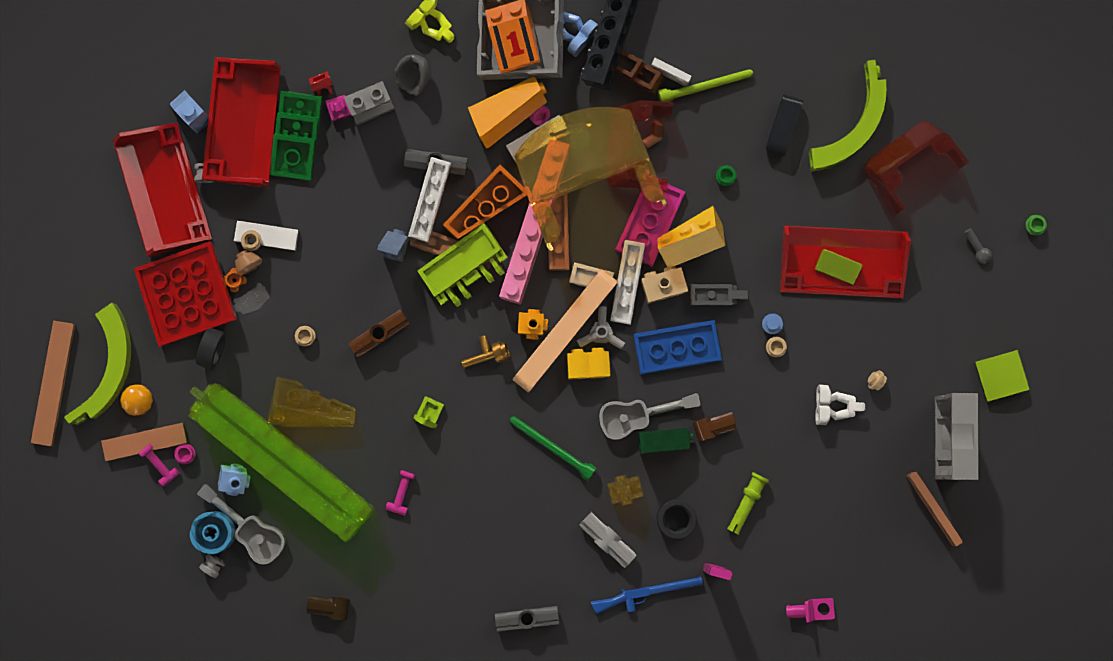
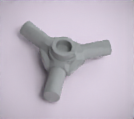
(601, 332)

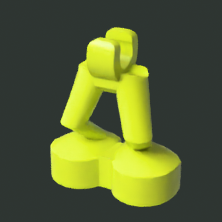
(418, 19)

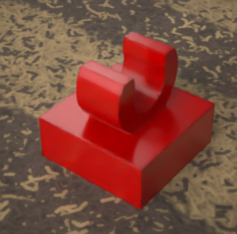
(321, 81)

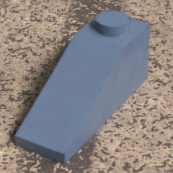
(394, 245)

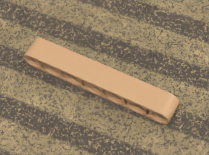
(565, 330)

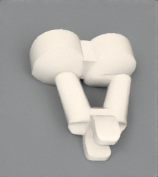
(823, 410)

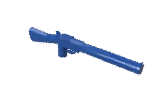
(603, 605)

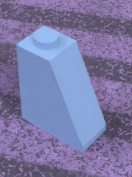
(190, 112)

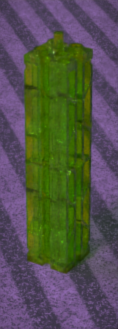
(280, 460)

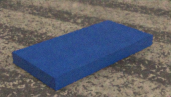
(677, 347)

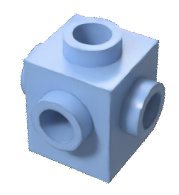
(233, 479)

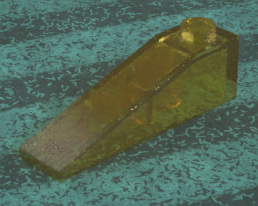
(300, 407)

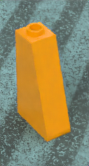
(507, 109)

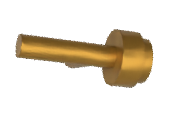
(500, 352)

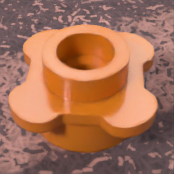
(234, 286)

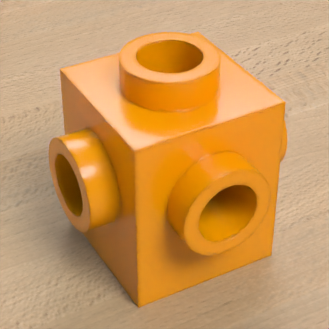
(532, 332)

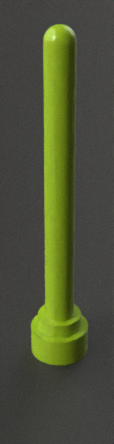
(667, 95)

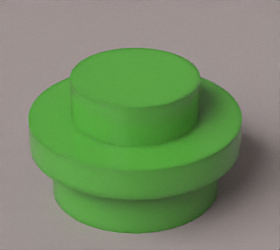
(1035, 225)

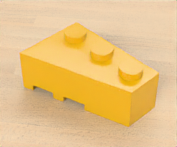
(692, 238)

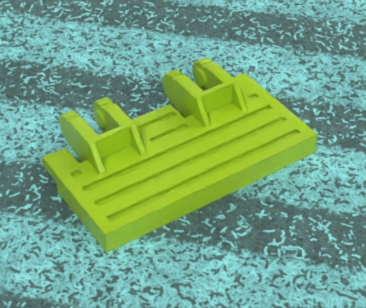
(461, 263)

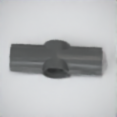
(421, 159)
(512, 620)

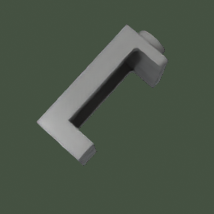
(369, 103)

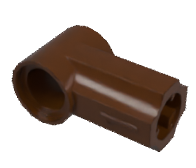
(710, 427)

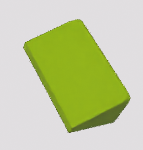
(838, 266)

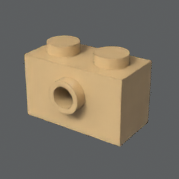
(664, 285)

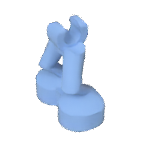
(585, 33)

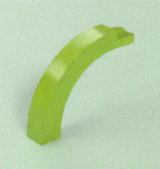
(836, 153)
(117, 366)

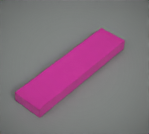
(717, 571)

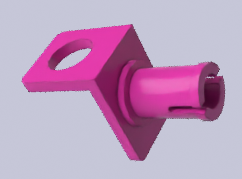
(810, 610)

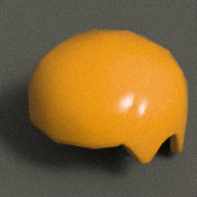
(136, 400)

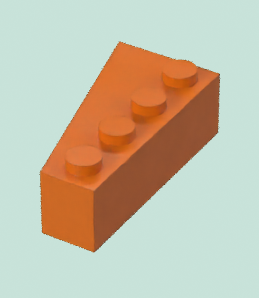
(488, 200)

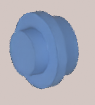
(772, 323)

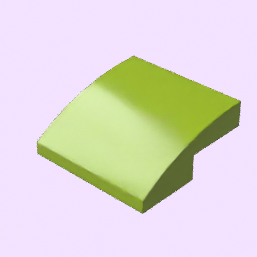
(1002, 375)

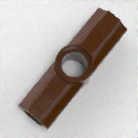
(367, 341)

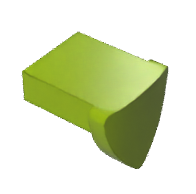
(429, 412)

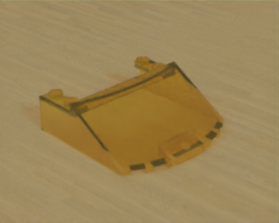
(578, 152)

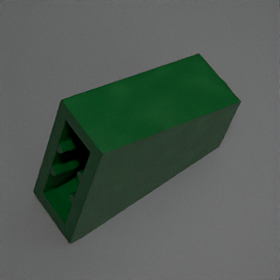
(664, 440)

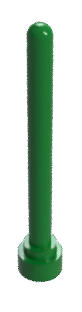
(586, 470)

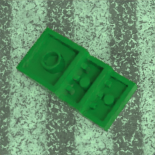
(296, 135)

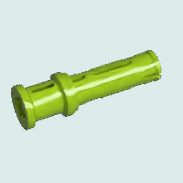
(752, 493)

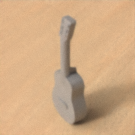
(621, 418)
(261, 540)

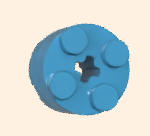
(202, 527)

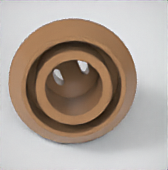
(247, 262)

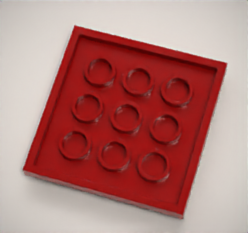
(185, 294)

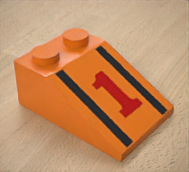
(513, 35)

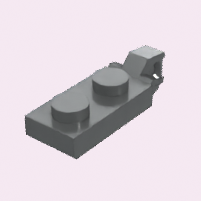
(716, 294)

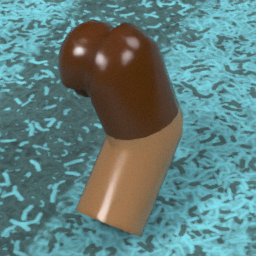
(657, 134)

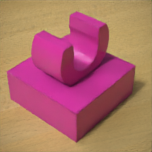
(338, 108)

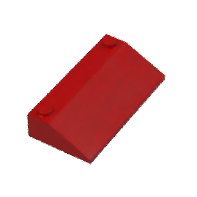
(241, 121)
(161, 188)
(881, 253)

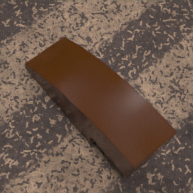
(639, 73)

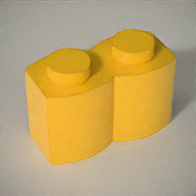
(588, 364)

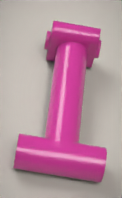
(167, 475)
(397, 506)

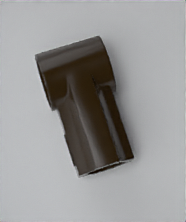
(334, 607)

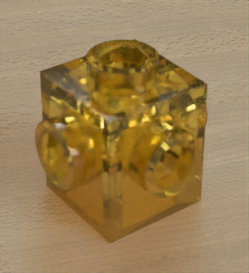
(621, 491)

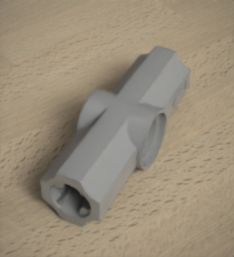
(607, 540)

